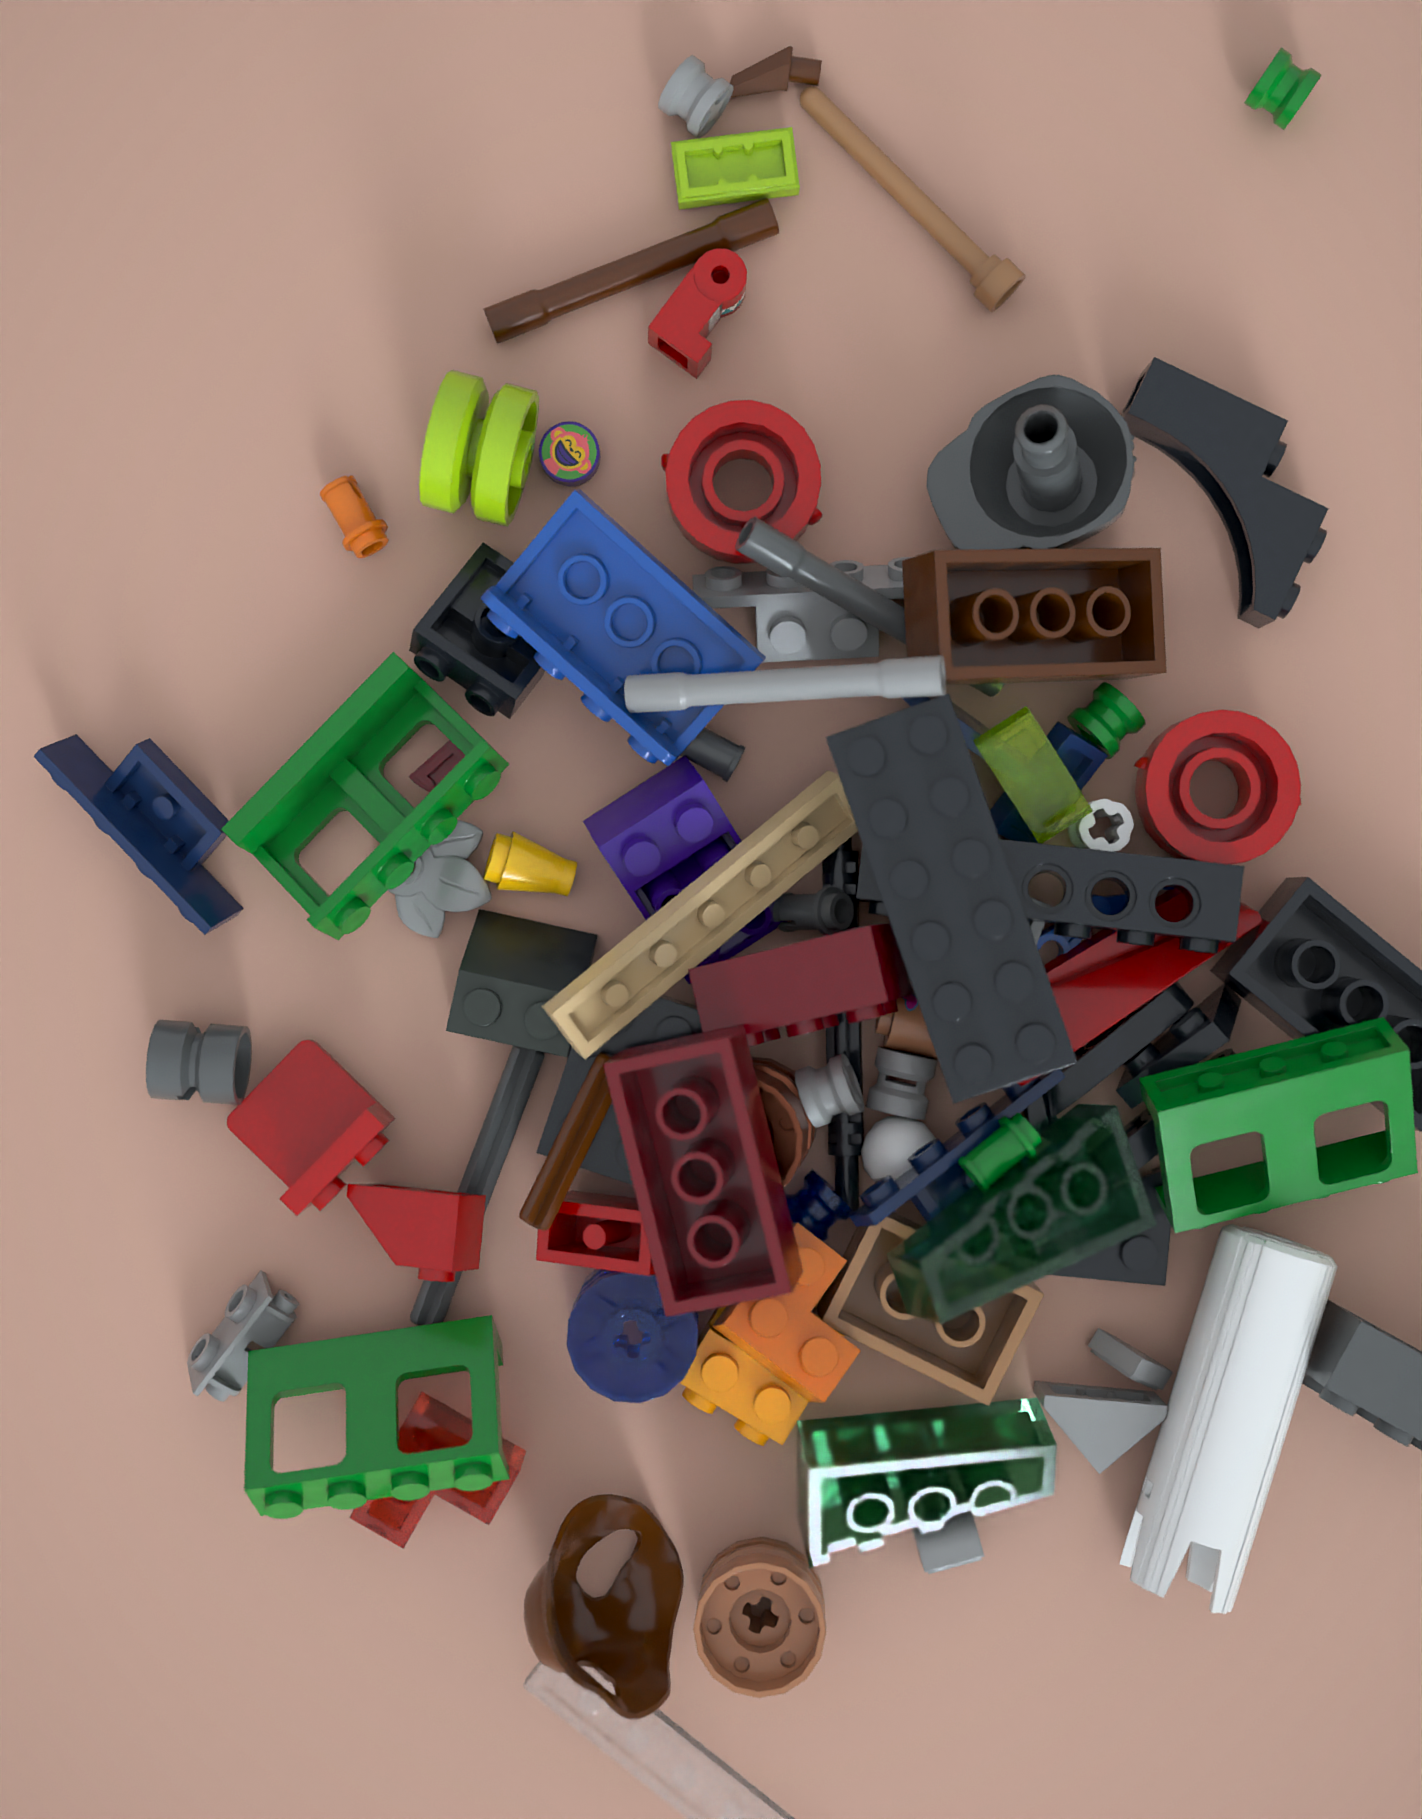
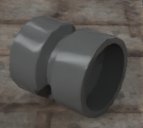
(191, 1061)

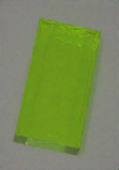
(1032, 775)

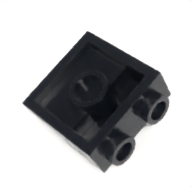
(463, 644)

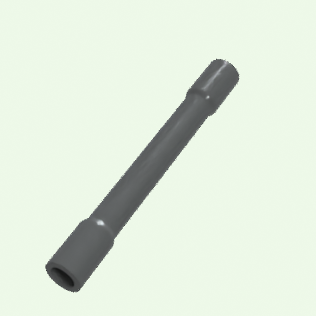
(792, 560)

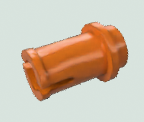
(355, 518)

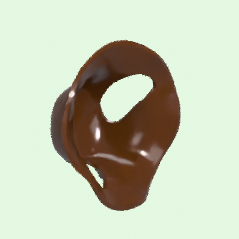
(617, 1634)

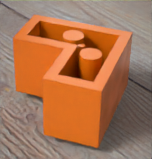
(787, 1335)

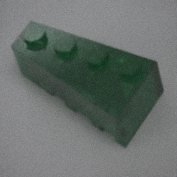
(1030, 1222)
(917, 1469)

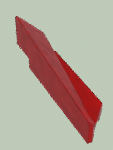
(1110, 979)

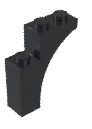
(1226, 451)

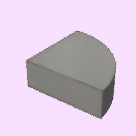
(1129, 1360)

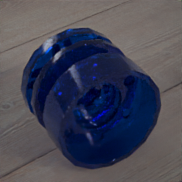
(605, 1355)

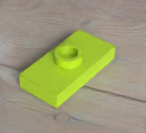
(735, 168)

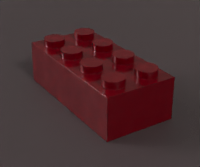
(704, 1171)

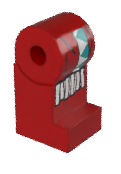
(707, 293)

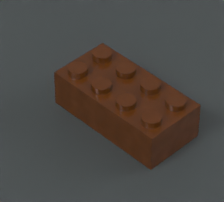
(1037, 613)

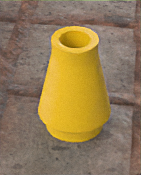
(527, 866)

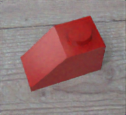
(423, 1226)

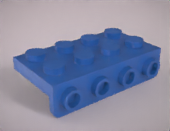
(610, 611)

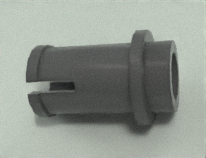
(714, 753)
(825, 911)

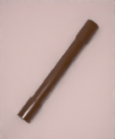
(540, 306)

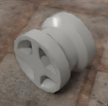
(695, 96)
(829, 1090)

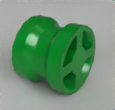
(1282, 89)
(1107, 719)

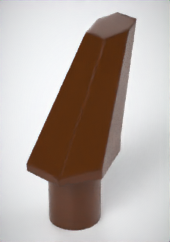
(775, 73)

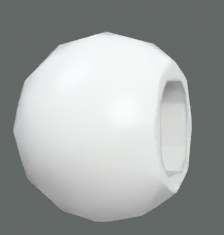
(891, 1144)

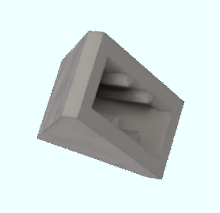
(1101, 1419)

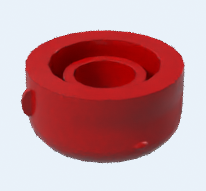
(731, 433)
(1265, 780)

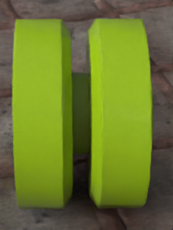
(478, 447)

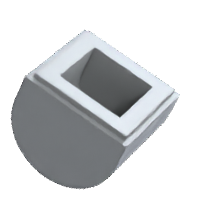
(949, 1546)

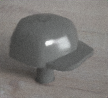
(1034, 469)

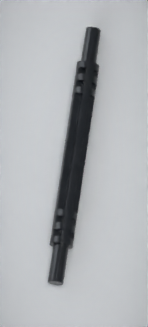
(845, 1131)

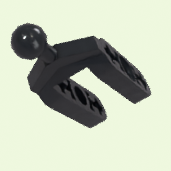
(1106, 1054)

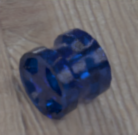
(817, 1206)

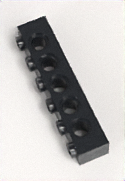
(1209, 887)

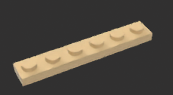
(703, 916)

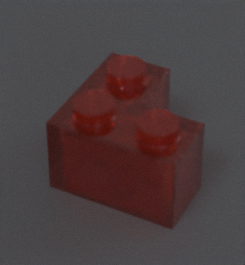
(430, 1428)

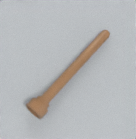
(991, 276)

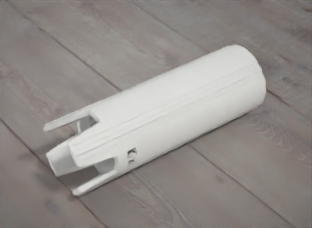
(1228, 1413)

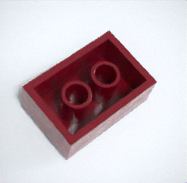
(804, 985)

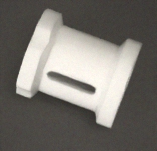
(1117, 834)

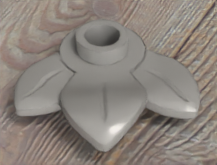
(442, 883)

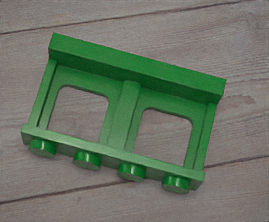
(343, 771)
(1281, 1096)
(370, 1373)

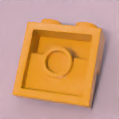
(741, 1386)

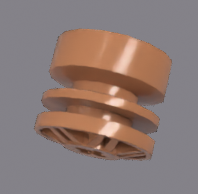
(769, 1651)

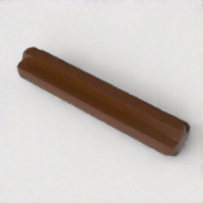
(569, 1148)

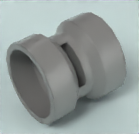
(897, 1096)

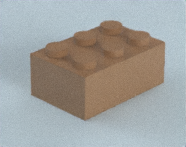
(961, 1353)

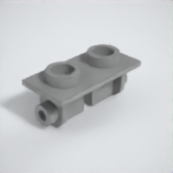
(252, 1314)

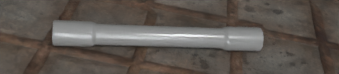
(887, 678)

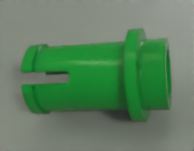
(1000, 1151)

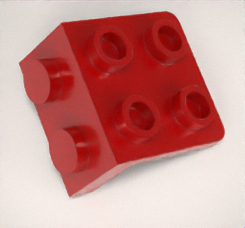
(310, 1125)

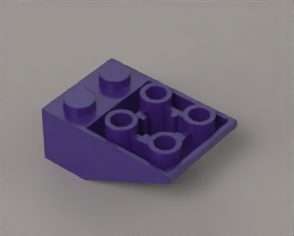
(665, 839)

